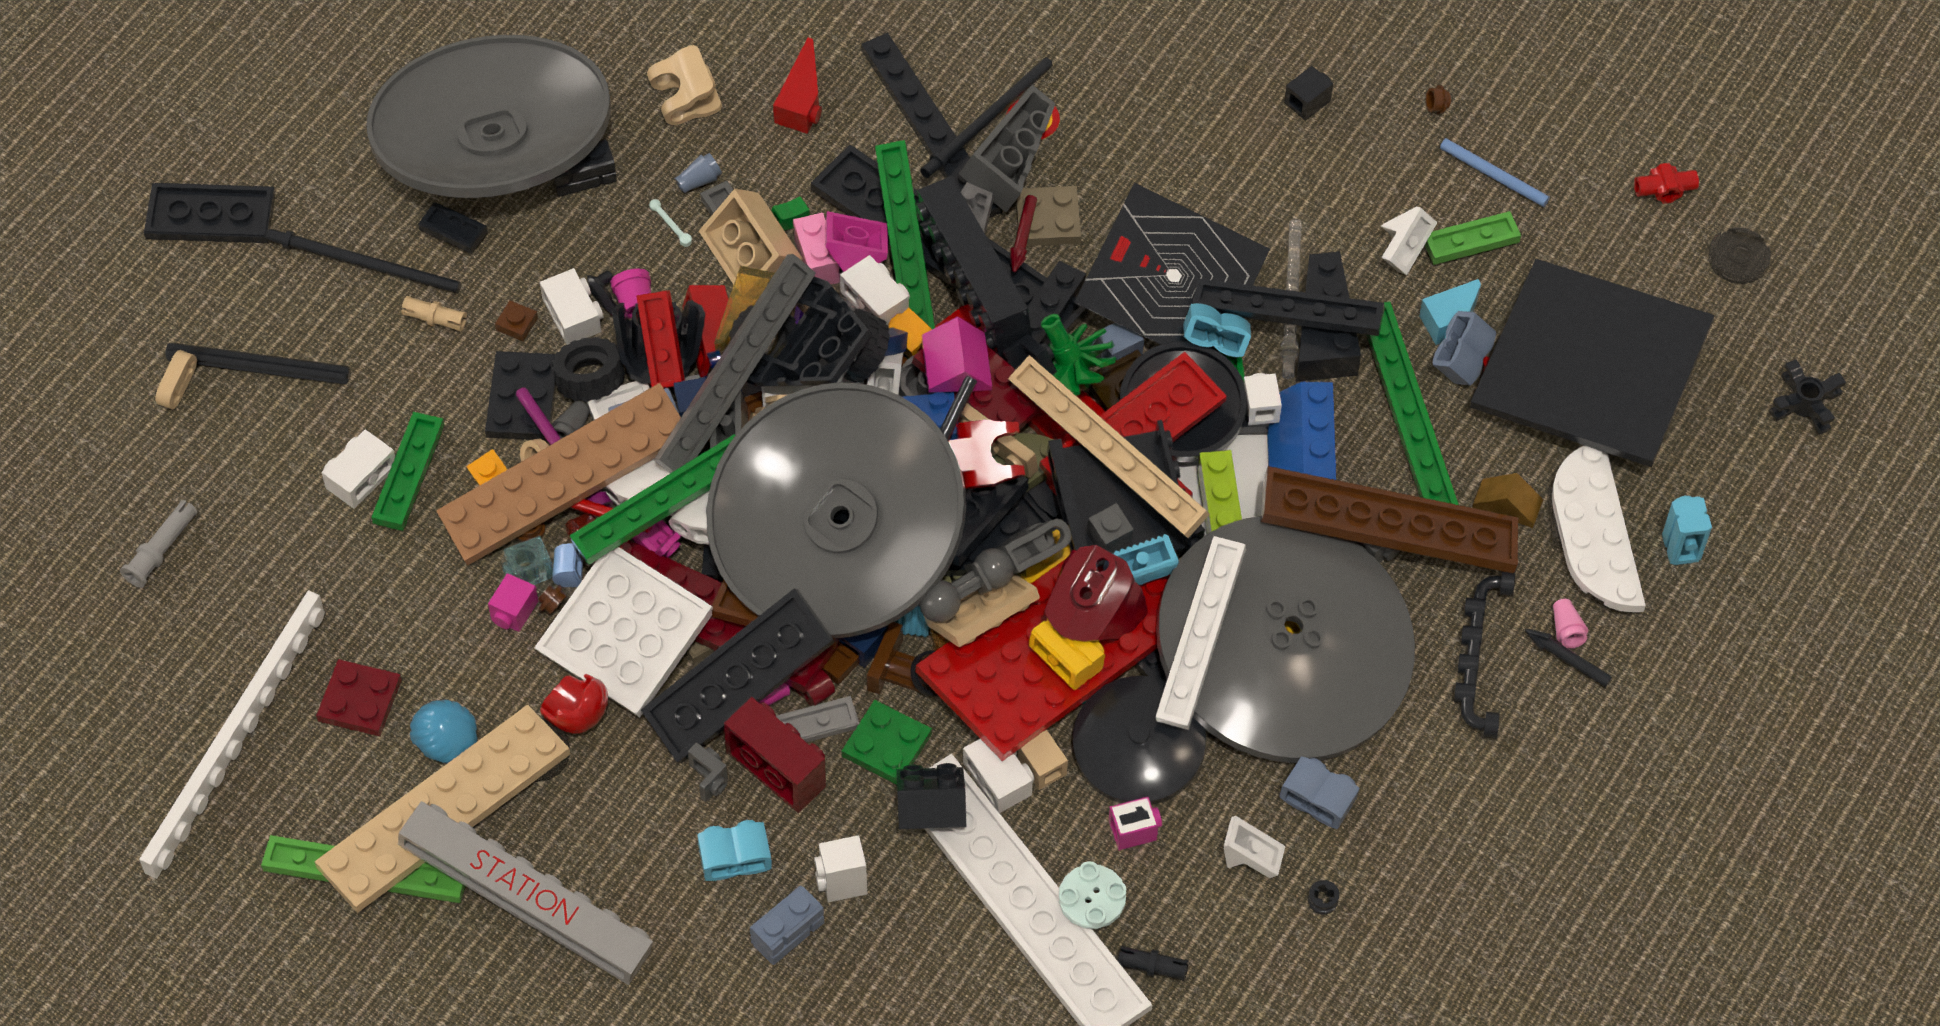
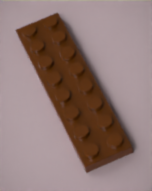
(1390, 519)

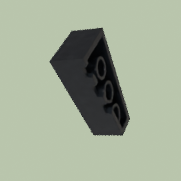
(1326, 351)

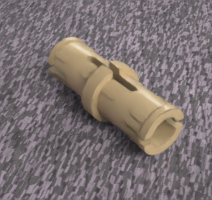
(434, 313)

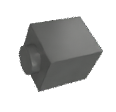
(1110, 529)

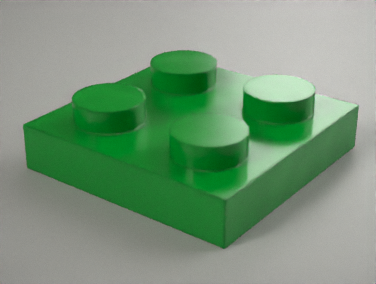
(886, 741)

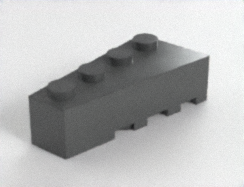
(1008, 151)

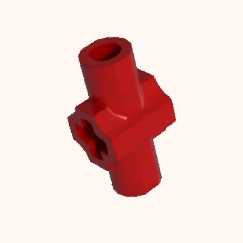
(1666, 183)

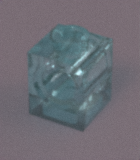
(528, 551)

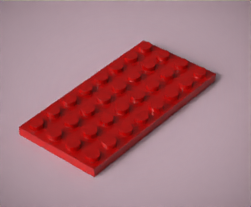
(1009, 690)

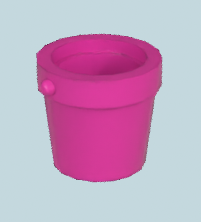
(628, 285)

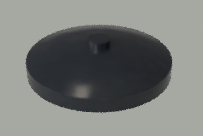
(1221, 425)
(1128, 751)

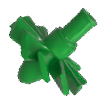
(1074, 358)

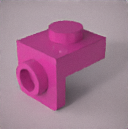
(660, 539)

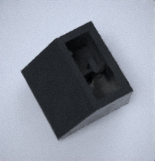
(931, 797)

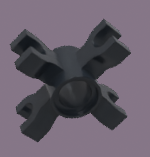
(1811, 387)

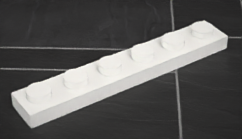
(1200, 633)

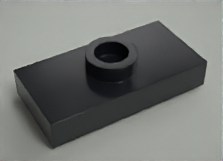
(453, 227)

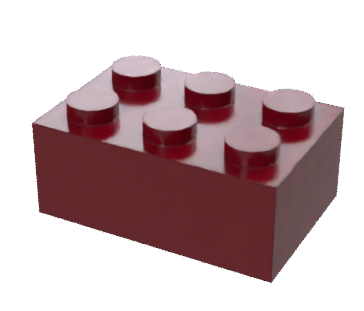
(775, 754)

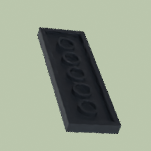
(742, 668)

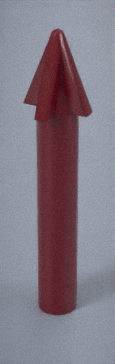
(1019, 250)

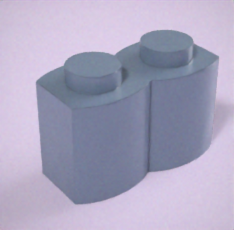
(1464, 348)
(1319, 792)

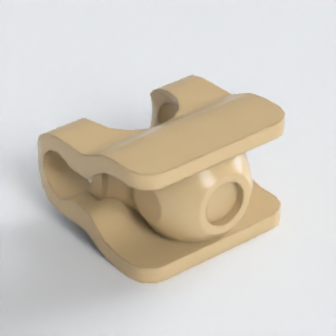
(696, 86)

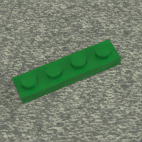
(408, 471)

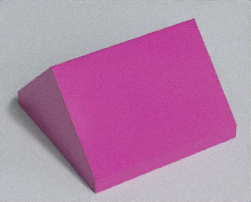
(855, 238)
(956, 352)

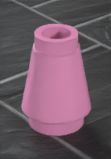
(1569, 624)

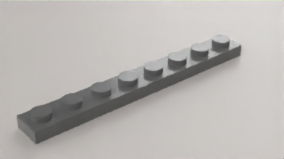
(736, 364)

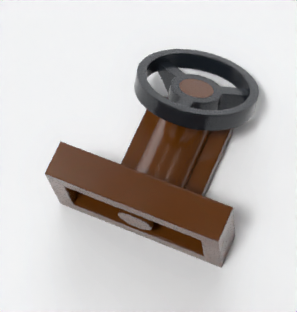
(896, 666)

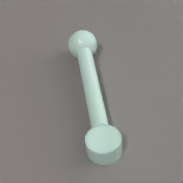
(685, 239)

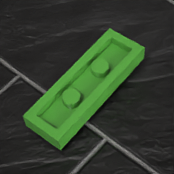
(1472, 238)

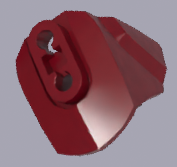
(1114, 606)

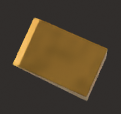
(1509, 496)

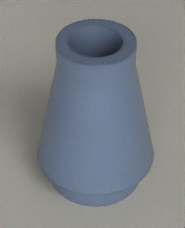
(698, 173)

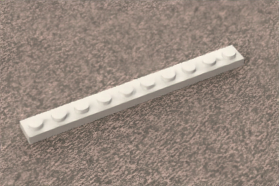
(229, 739)

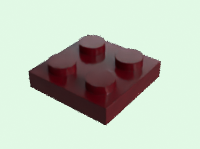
(359, 697)

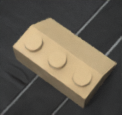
(746, 235)

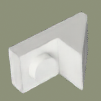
(1409, 236)
(1253, 848)

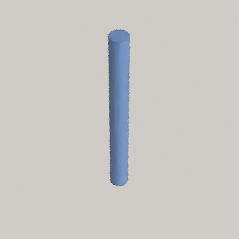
(1494, 172)

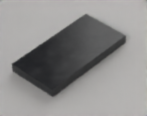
(209, 212)

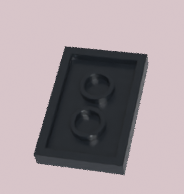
(505, 412)

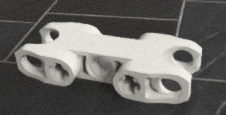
(687, 521)

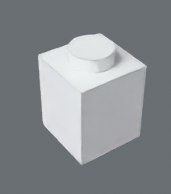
(1262, 399)

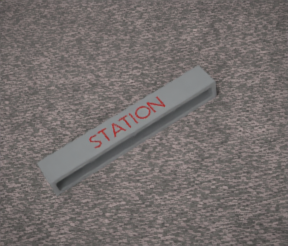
(525, 892)

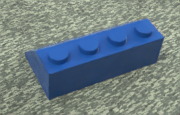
(1305, 432)

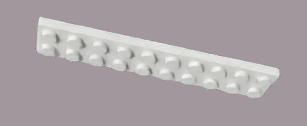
(1028, 909)

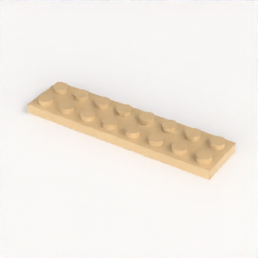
(465, 788)

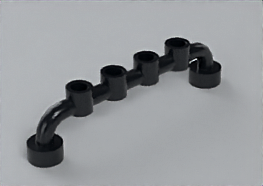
(1469, 662)

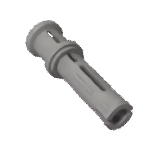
(151, 554)

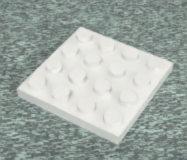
(625, 628)

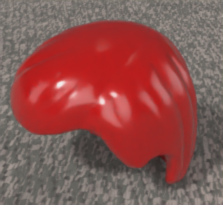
(576, 704)

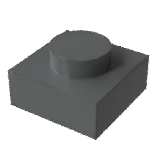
(715, 196)

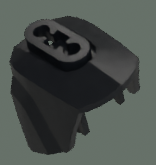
(631, 341)

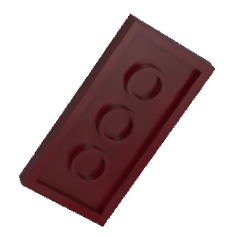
(1004, 401)

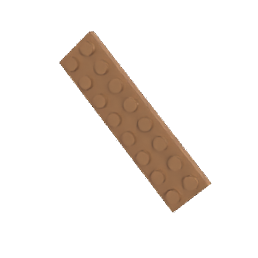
(560, 475)

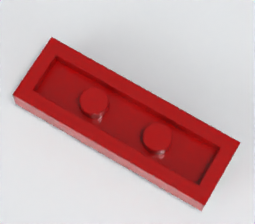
(660, 338)

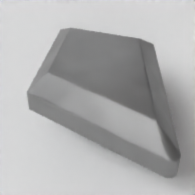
(980, 203)

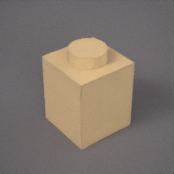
(1044, 760)

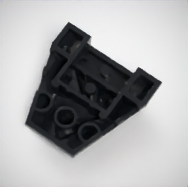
(818, 346)

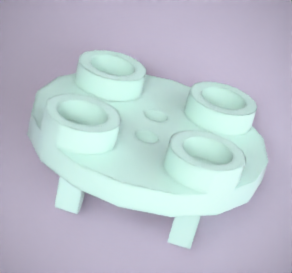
(1080, 886)

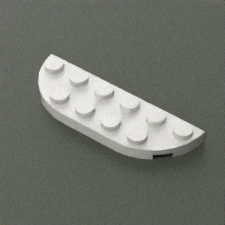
(1595, 530)

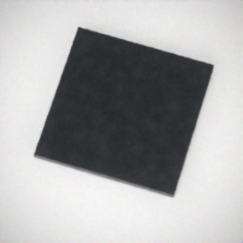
(1593, 362)

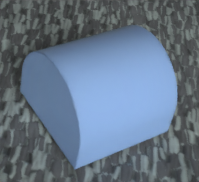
(567, 566)

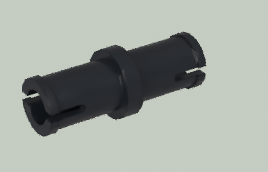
(1153, 963)

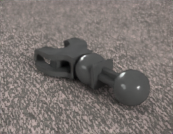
(995, 568)

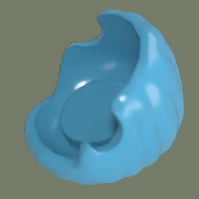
(443, 730)

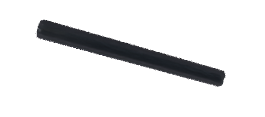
(263, 363)

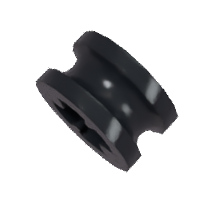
(1330, 891)

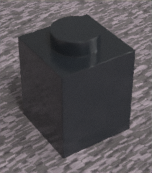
(1308, 93)

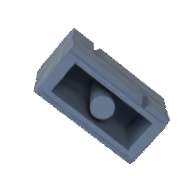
(787, 925)

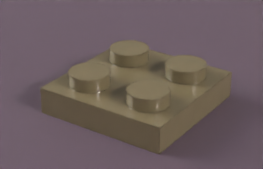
(1055, 215)

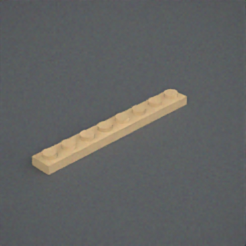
(1109, 447)

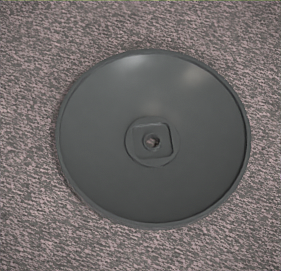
(529, 90)
(829, 454)
(1304, 690)

